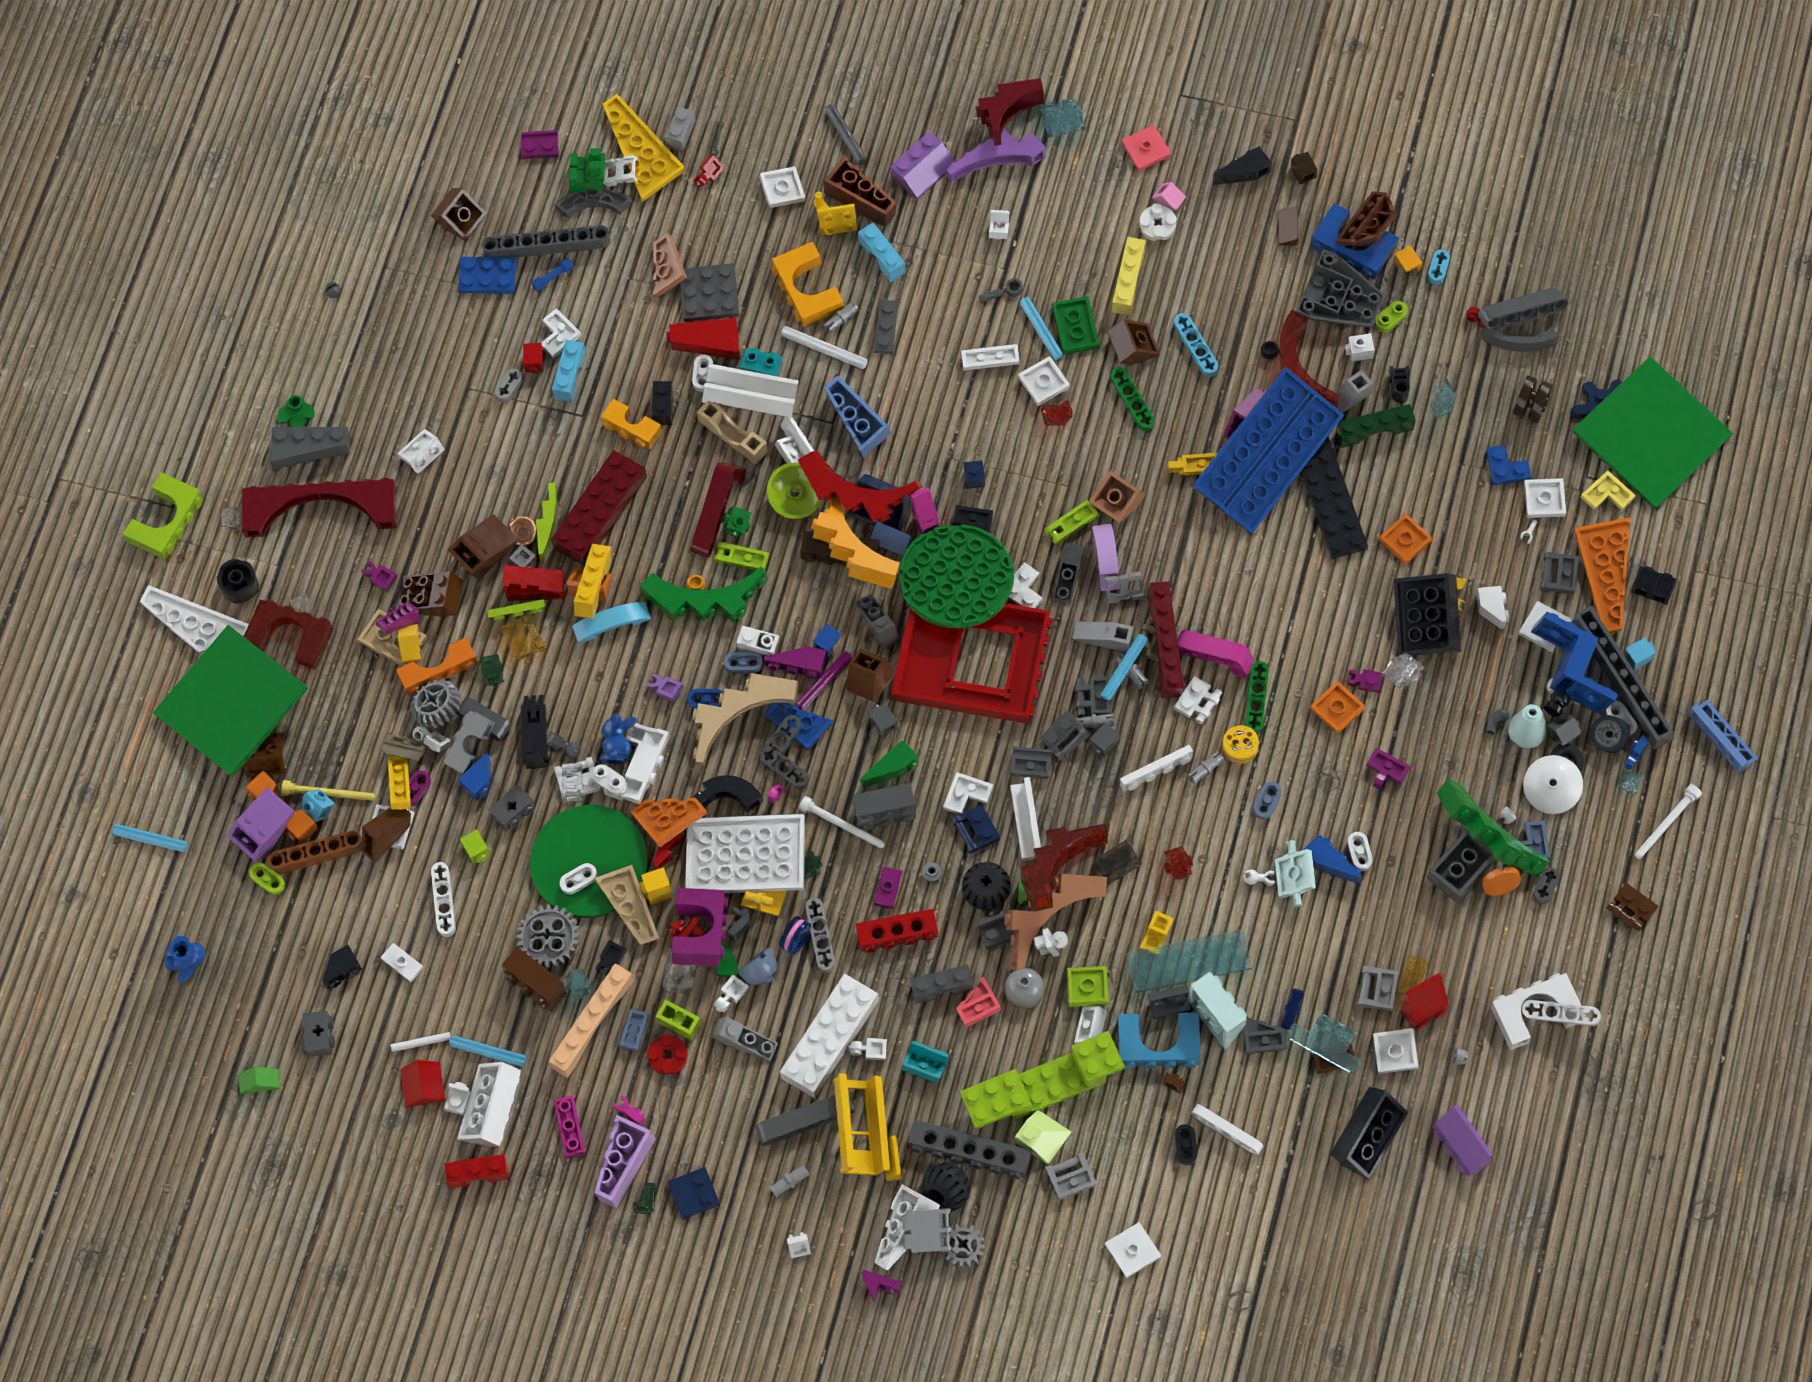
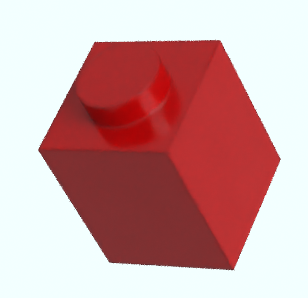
(533, 357)

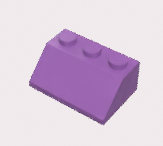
(921, 165)
(1462, 1141)

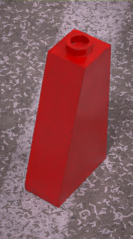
(706, 337)

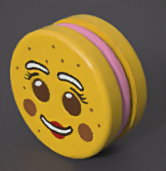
(1240, 744)

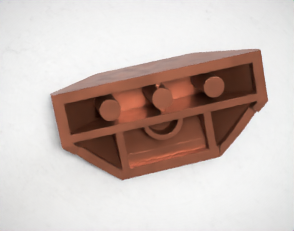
(1369, 221)

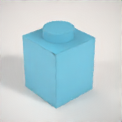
(1639, 653)

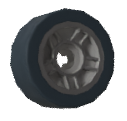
(1600, 738)

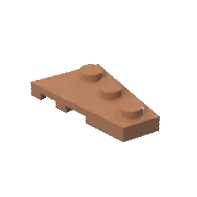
(668, 265)

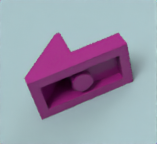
(875, 1282)

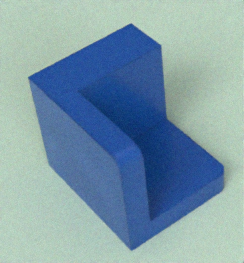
(827, 639)

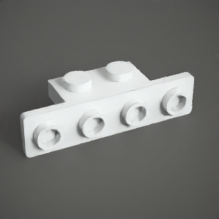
(795, 444)

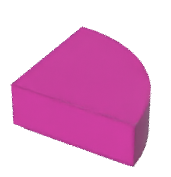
(774, 794)

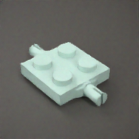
(1295, 873)

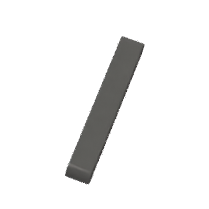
(554, 246)

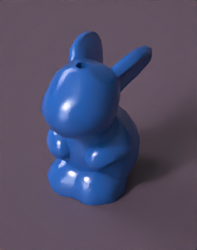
(616, 746)
(184, 957)

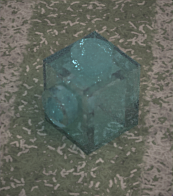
(578, 984)

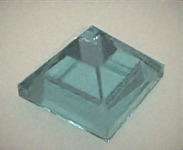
(1630, 781)

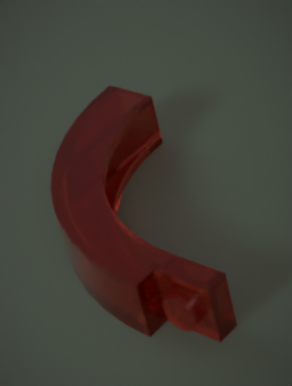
(1291, 332)

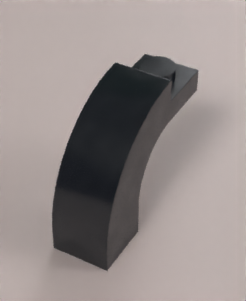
(730, 787)

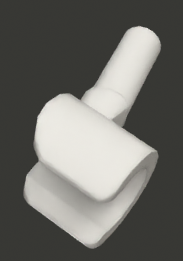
(1529, 531)

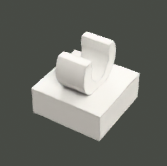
(798, 1245)

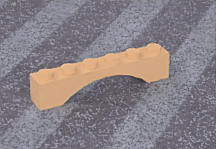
(576, 1040)

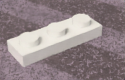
(990, 357)

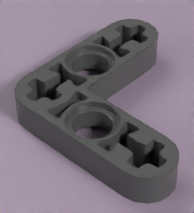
(779, 758)

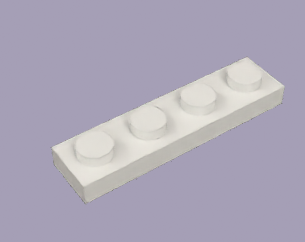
(1162, 765)

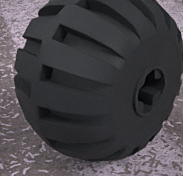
(988, 896)
(946, 1186)

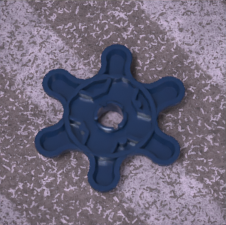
(1594, 398)

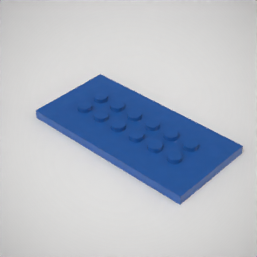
(1268, 450)

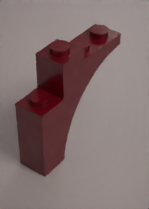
(1007, 103)

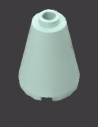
(1528, 727)

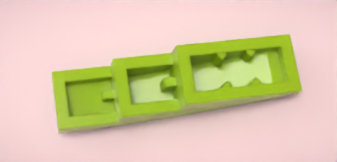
(547, 525)

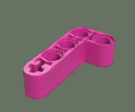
(1216, 650)

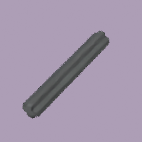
(845, 133)

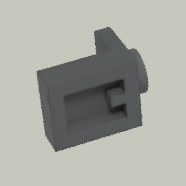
(739, 927)

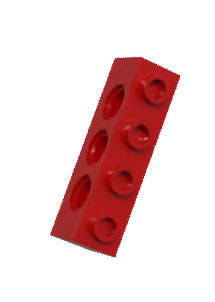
(887, 925)

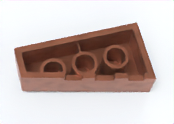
(851, 187)

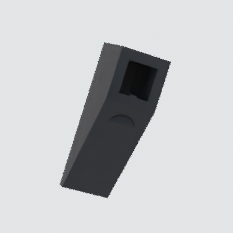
(1246, 168)

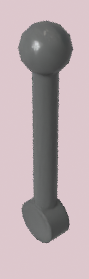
(720, 124)

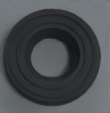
(1573, 751)

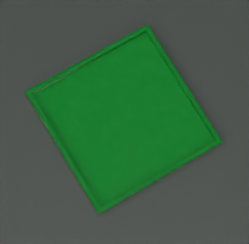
(1652, 432)
(230, 700)

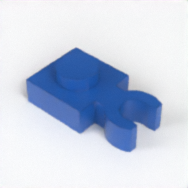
(1638, 747)

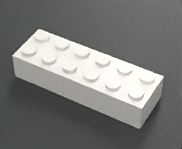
(829, 1036)

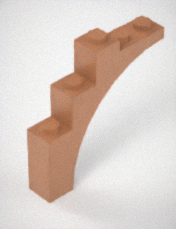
(1027, 923)

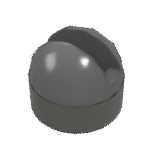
(334, 291)

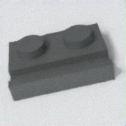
(1030, 762)

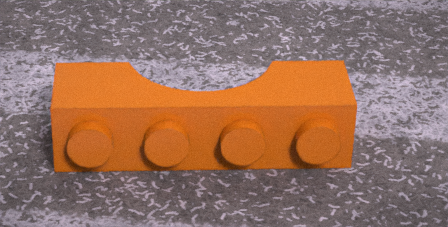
(459, 658)
(300, 825)

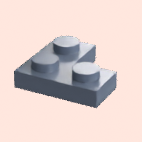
(1537, 837)

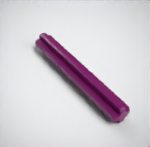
(824, 680)

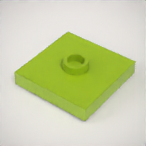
(1087, 986)

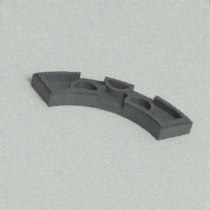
(603, 198)

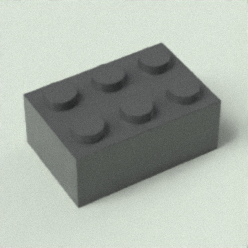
(884, 806)
(1461, 867)

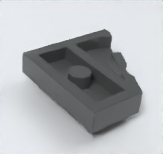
(1262, 1037)

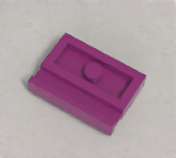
(539, 144)

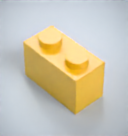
(656, 886)

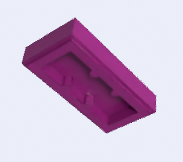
(888, 887)

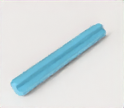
(1041, 328)
(1124, 666)
(150, 838)
(487, 1050)

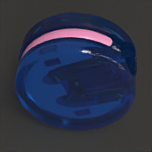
(794, 935)

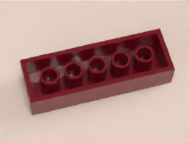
(599, 507)

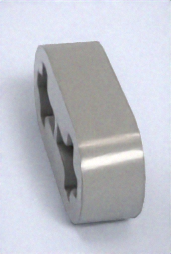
(511, 387)

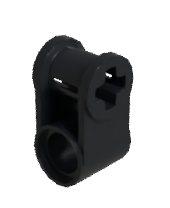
(1399, 380)

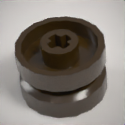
(1532, 399)

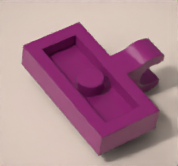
(1387, 767)

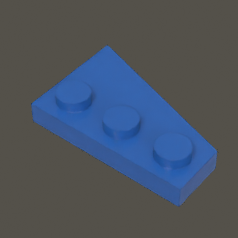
(812, 725)

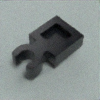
(612, 954)

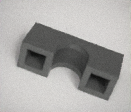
(950, 980)

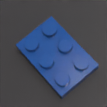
(487, 275)

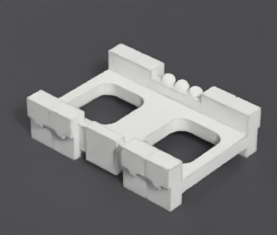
(620, 177)

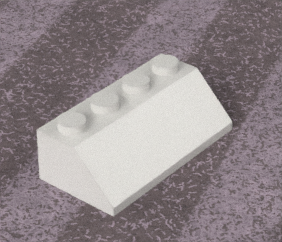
(489, 1104)

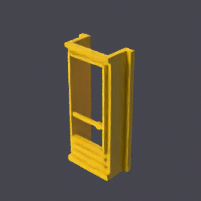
(862, 1161)

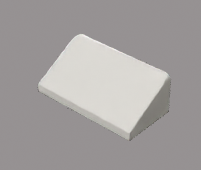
(1090, 1023)

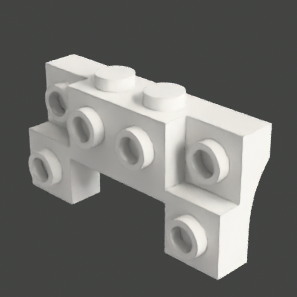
(645, 762)

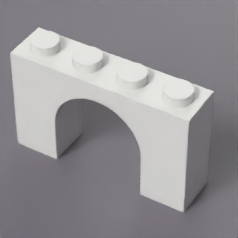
(1508, 1009)

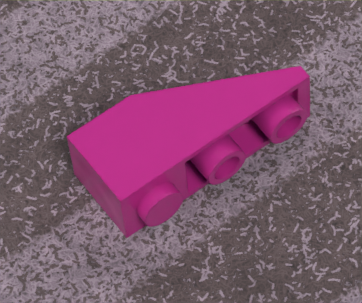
(924, 511)

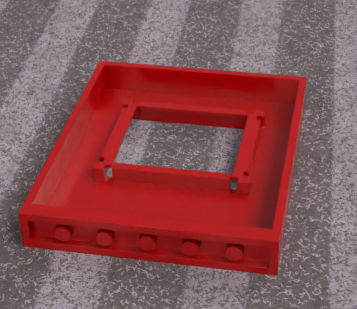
(930, 658)

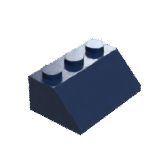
(901, 512)

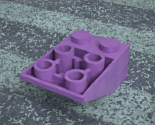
(261, 825)

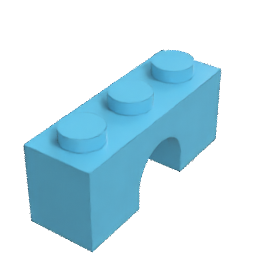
(875, 243)
(565, 379)

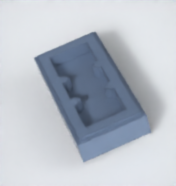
(634, 1030)

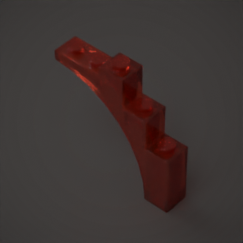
(1048, 860)

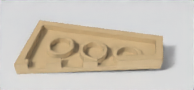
(628, 900)

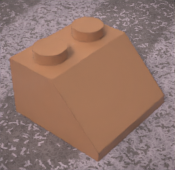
(1116, 497)

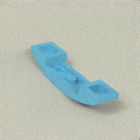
(611, 619)

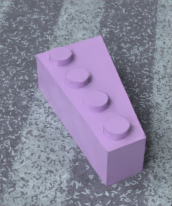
(623, 1159)

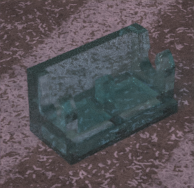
(1445, 399)

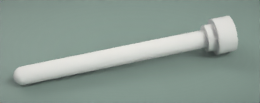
(1691, 793)
(809, 806)

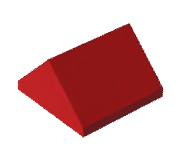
(422, 1083)

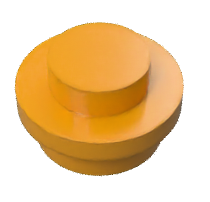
(696, 582)

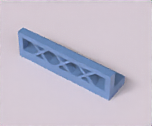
(1721, 739)

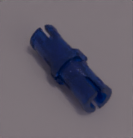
(1292, 1008)

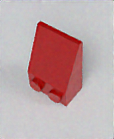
(1425, 1002)

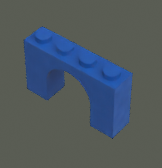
(1366, 261)

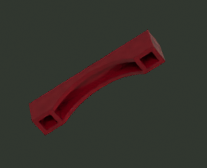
(1168, 652)

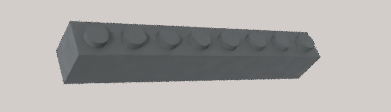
(1625, 680)

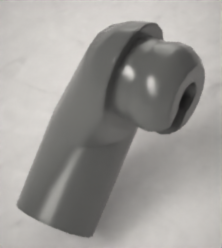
(1497, 716)

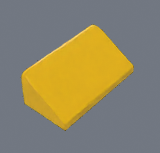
(894, 1172)

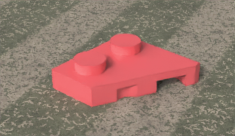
(978, 1004)

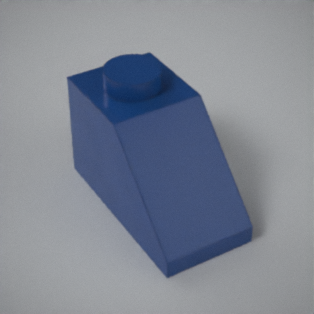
(477, 778)

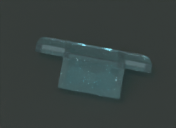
(1329, 1041)

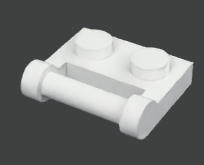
(588, 784)

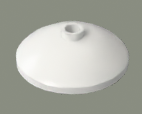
(1553, 798)

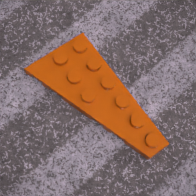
(1605, 561)

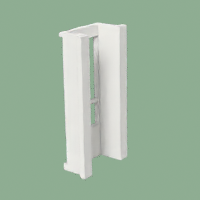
(750, 390)

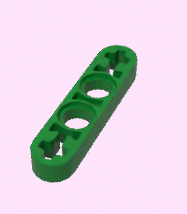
(1129, 400)
(1257, 697)

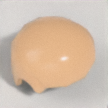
(524, 530)

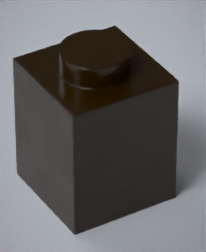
(1303, 167)

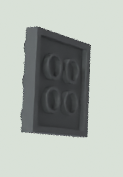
(709, 293)

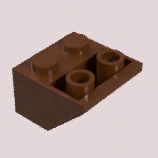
(869, 675)

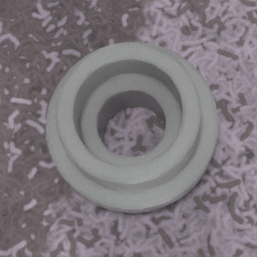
(931, 877)

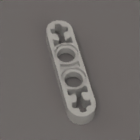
(820, 935)

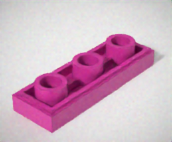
(571, 1137)

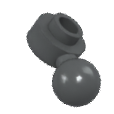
(571, 749)

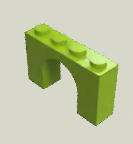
(162, 540)

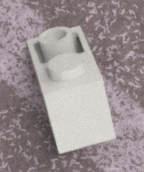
(1491, 605)
(757, 641)

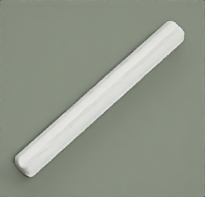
(824, 347)

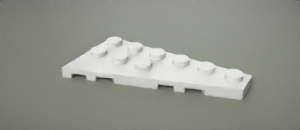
(188, 620)

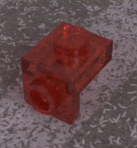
(1057, 414)

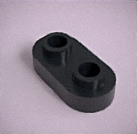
(1185, 1145)

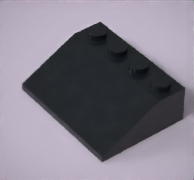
(1427, 614)

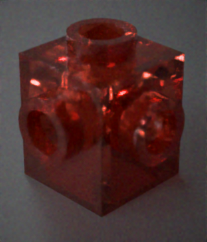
(1177, 863)

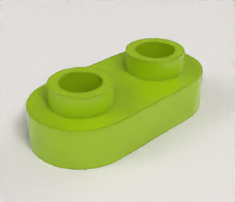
(1392, 315)
(268, 879)

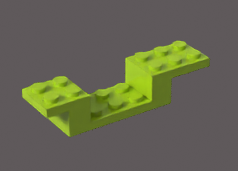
(1045, 1084)

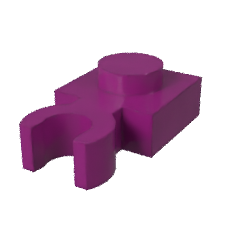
(380, 577)
(1368, 681)

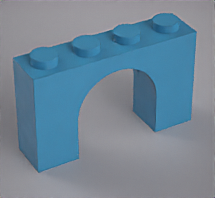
(1184, 1052)

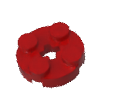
(667, 1065)

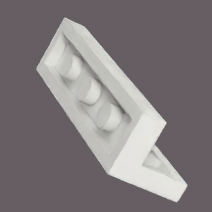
(1025, 818)

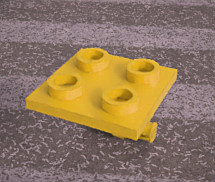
(834, 219)
(767, 902)

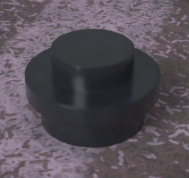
(1269, 350)

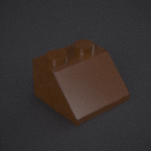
(458, 213)
(1133, 341)

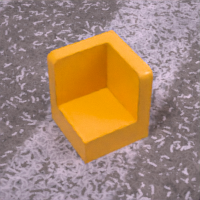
(1407, 259)

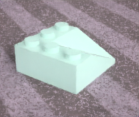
(1217, 1009)

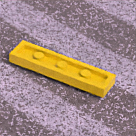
(399, 782)

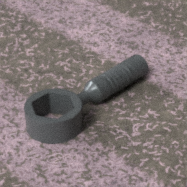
(996, 293)

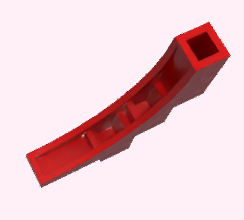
(827, 483)

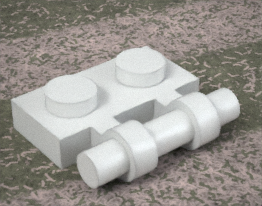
(1193, 696)

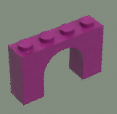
(707, 948)

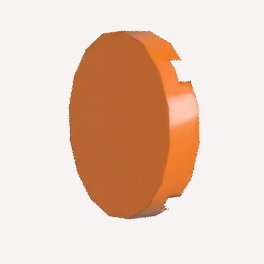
(1501, 881)

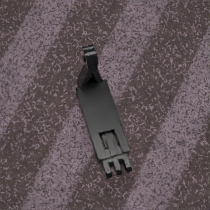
(534, 733)

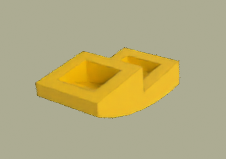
(1157, 931)

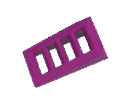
(399, 618)

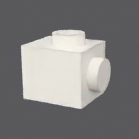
(1360, 347)

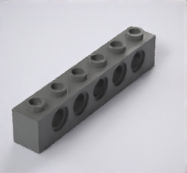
(962, 1140)

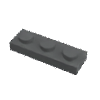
(886, 327)

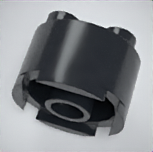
(236, 590)

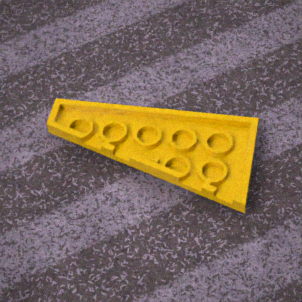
(655, 161)

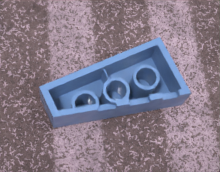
(859, 419)

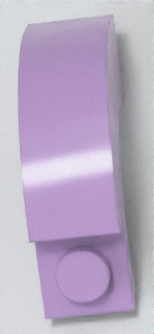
(1106, 554)

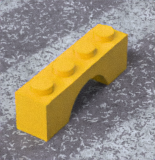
(596, 567)

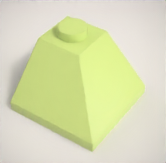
(1042, 1136)

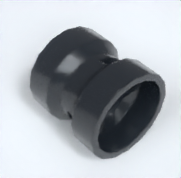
(1556, 704)

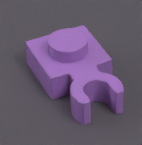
(666, 688)

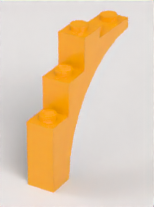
(845, 546)

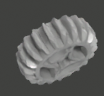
(439, 692)

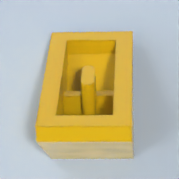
(409, 644)

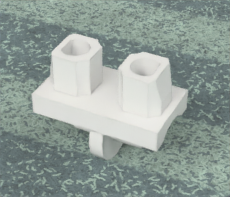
(1049, 942)

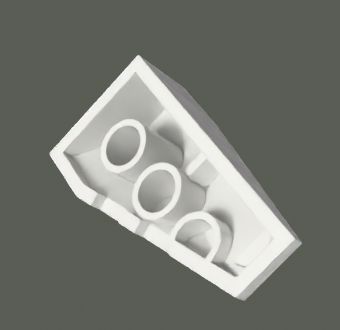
(892, 1245)

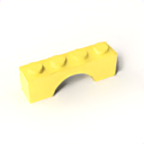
(1128, 276)

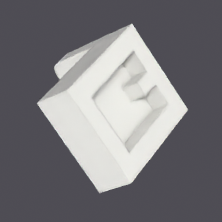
(457, 1098)

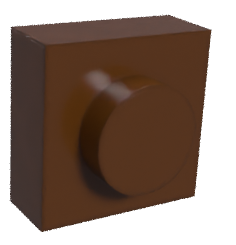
(1174, 1082)

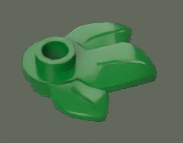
(295, 415)

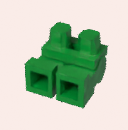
(587, 171)

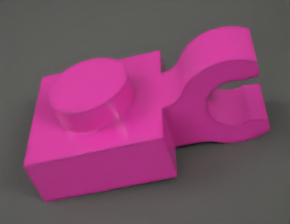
(634, 1115)

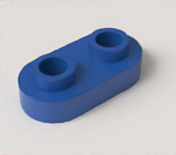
(706, 695)

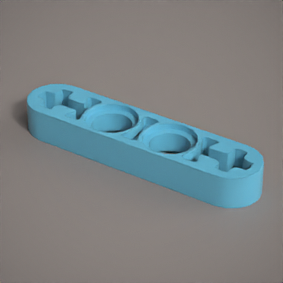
(1199, 343)

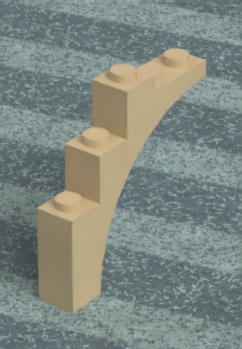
(713, 719)

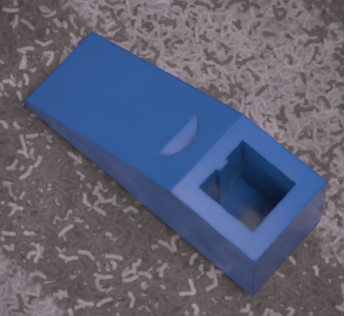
(1330, 861)

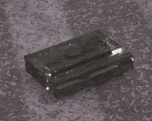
(1117, 862)

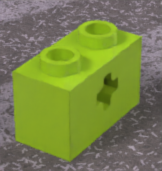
(678, 1020)

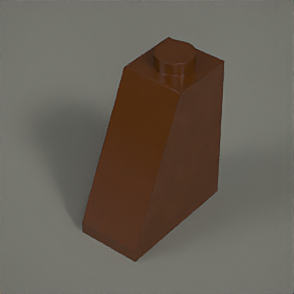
(384, 831)

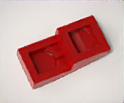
(663, 854)

